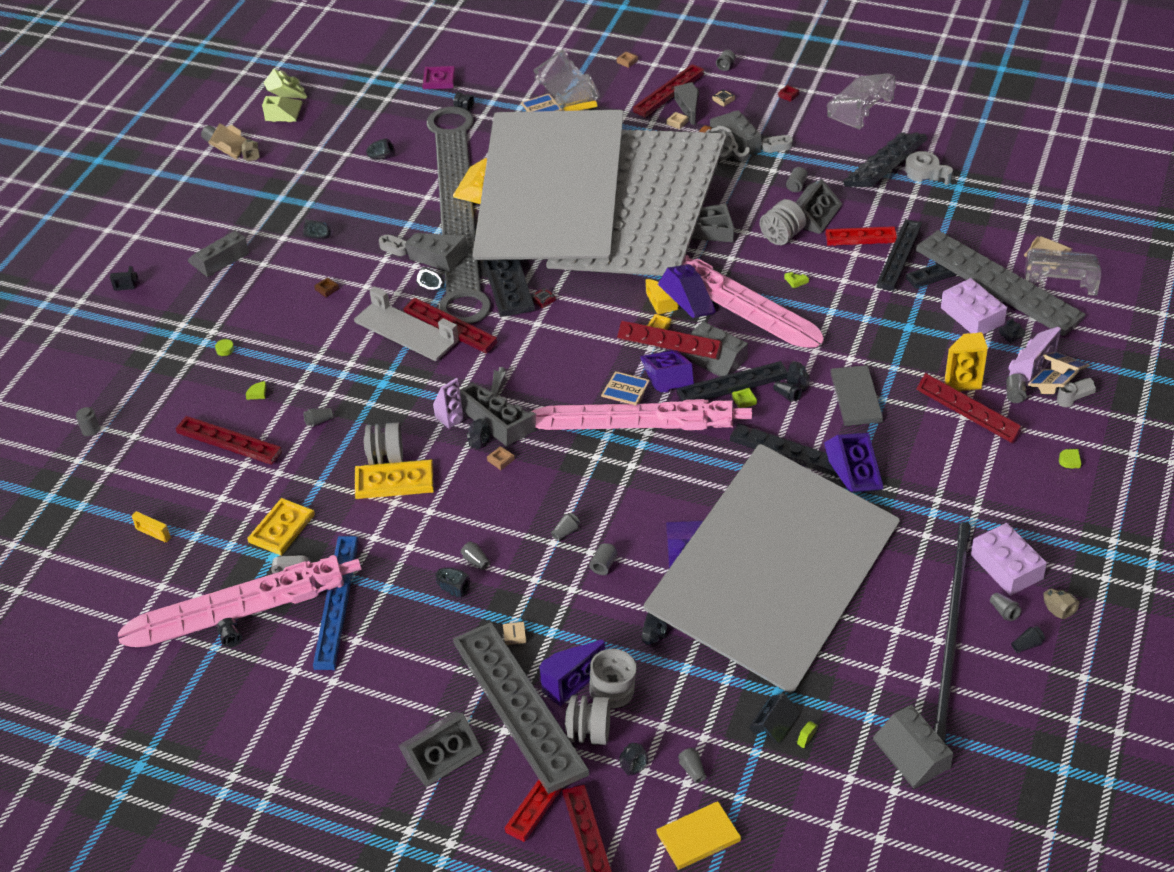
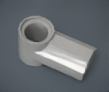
(1074, 391)

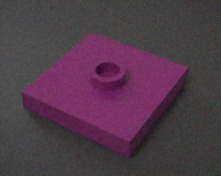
(439, 77)

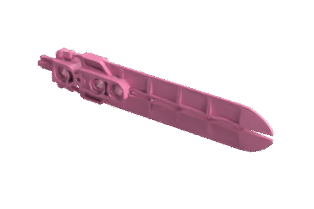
(756, 307)
(686, 415)
(292, 585)

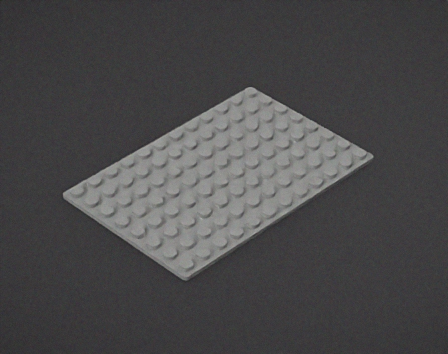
(549, 185)
(656, 202)
(772, 567)

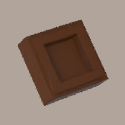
(326, 287)

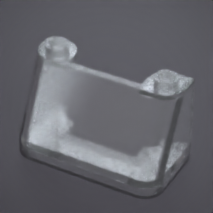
(565, 81)
(859, 96)
(1063, 264)

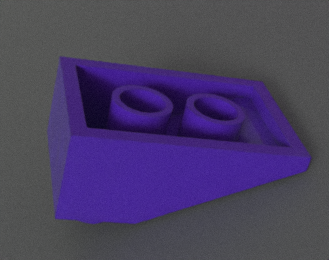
(688, 290)
(668, 370)
(854, 461)
(678, 536)
(568, 671)

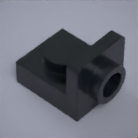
(124, 280)

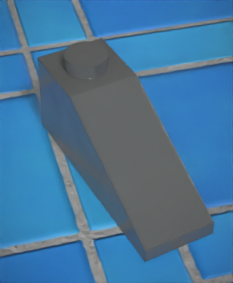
(687, 99)

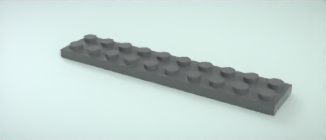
(1001, 282)
(521, 708)

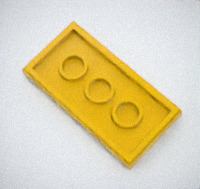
(393, 479)

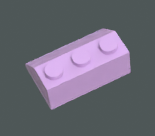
(1031, 359)

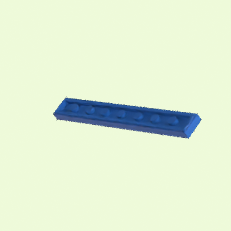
(335, 609)

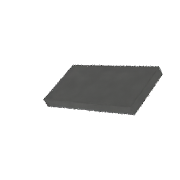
(856, 395)

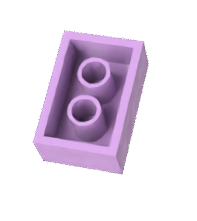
(973, 307)
(1008, 559)

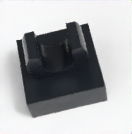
(1012, 331)

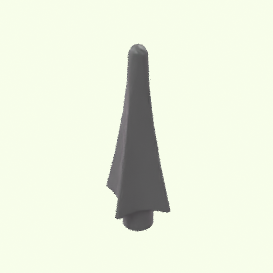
(499, 380)

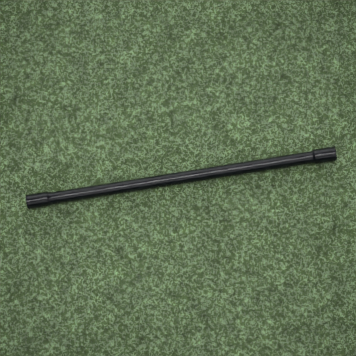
(963, 537)

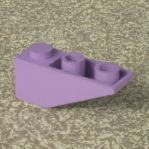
(448, 404)

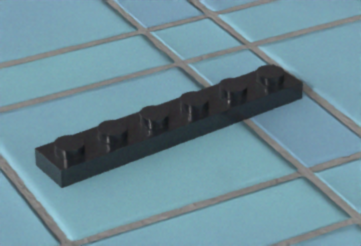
(899, 255)
(733, 382)
(796, 452)

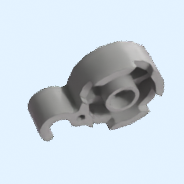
(730, 147)
(925, 166)

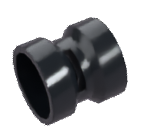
(465, 101)
(229, 632)

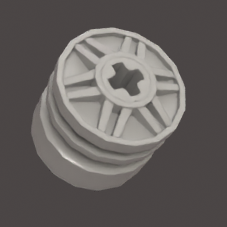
(782, 222)
(383, 443)
(613, 677)
(588, 719)

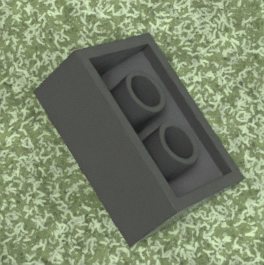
(818, 205)
(220, 254)
(732, 354)
(913, 747)
(441, 748)

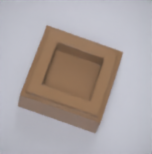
(627, 59)
(500, 458)

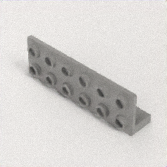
(407, 329)

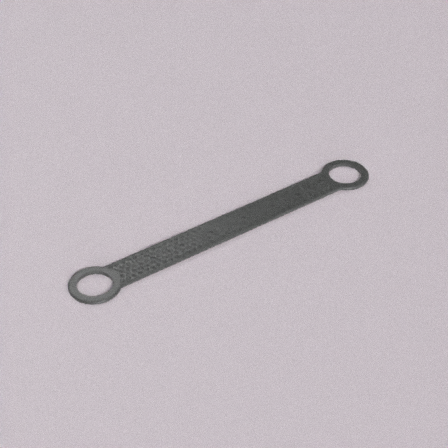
(457, 214)

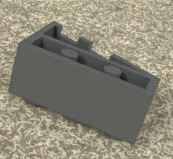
(741, 128)
(714, 224)
(437, 249)

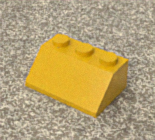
(472, 183)
(966, 362)

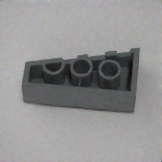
(505, 420)

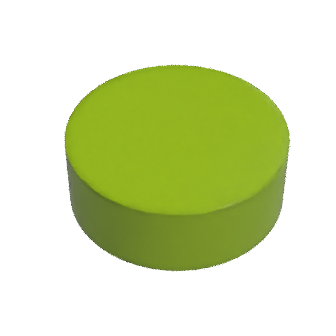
(224, 347)

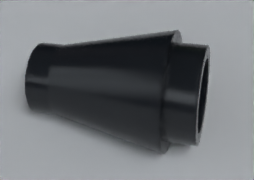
(790, 391)
(1028, 639)

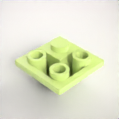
(283, 85)
(281, 108)

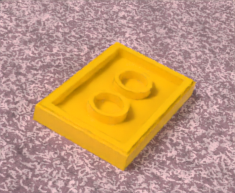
(281, 526)
(698, 835)

